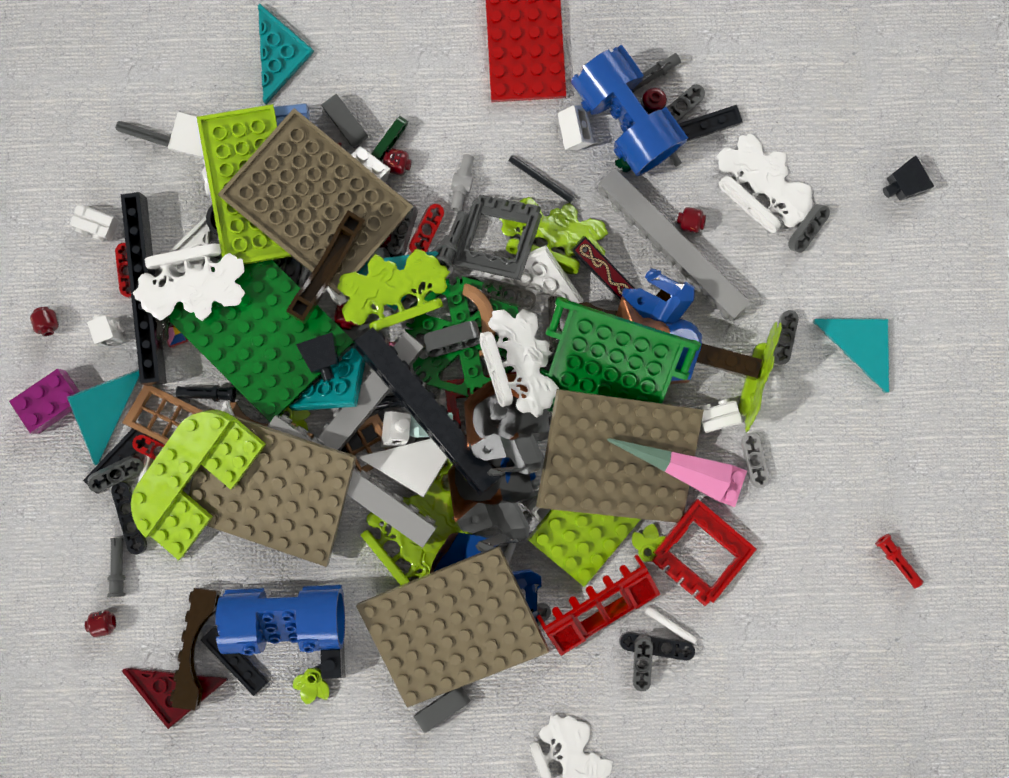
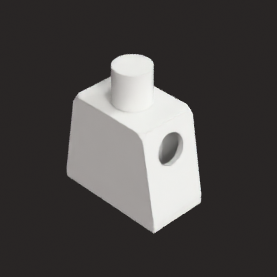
(395, 428)

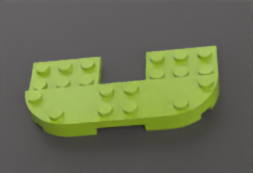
(203, 439)

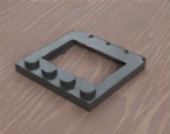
(501, 209)

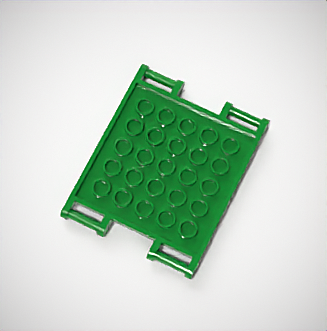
(614, 355)

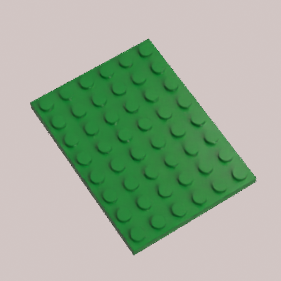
(258, 338)

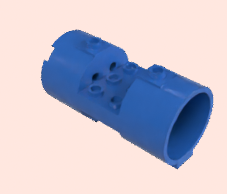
(608, 84)
(251, 620)

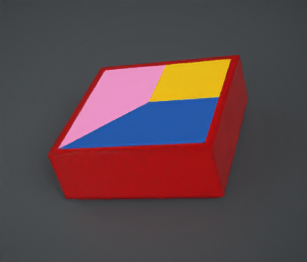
(175, 337)

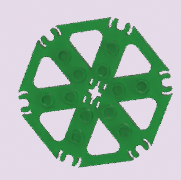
(469, 357)

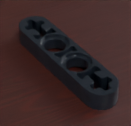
(125, 519)
(657, 643)

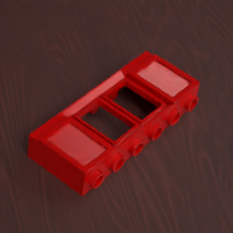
(636, 590)

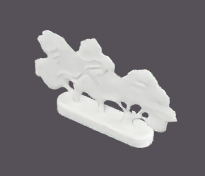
(765, 176)
(196, 287)
(525, 355)
(573, 738)

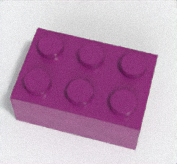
(45, 401)

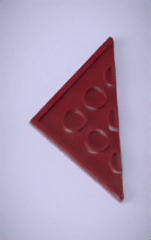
(157, 688)

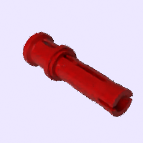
(894, 554)

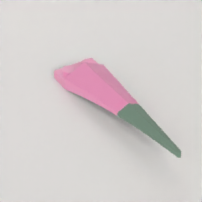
(710, 477)

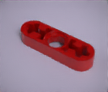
(427, 215)
(120, 265)
(148, 441)

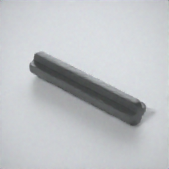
(142, 133)

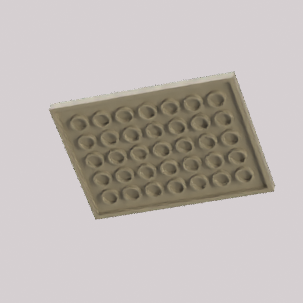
(302, 189)
(597, 477)
(285, 498)
(453, 627)

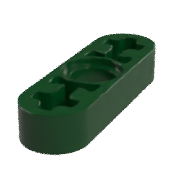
(390, 138)

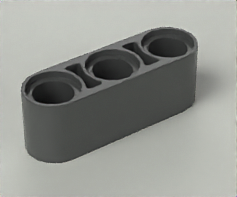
(344, 120)
(452, 339)
(441, 709)

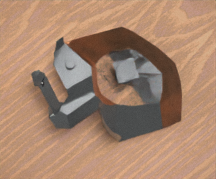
(504, 430)
(493, 507)

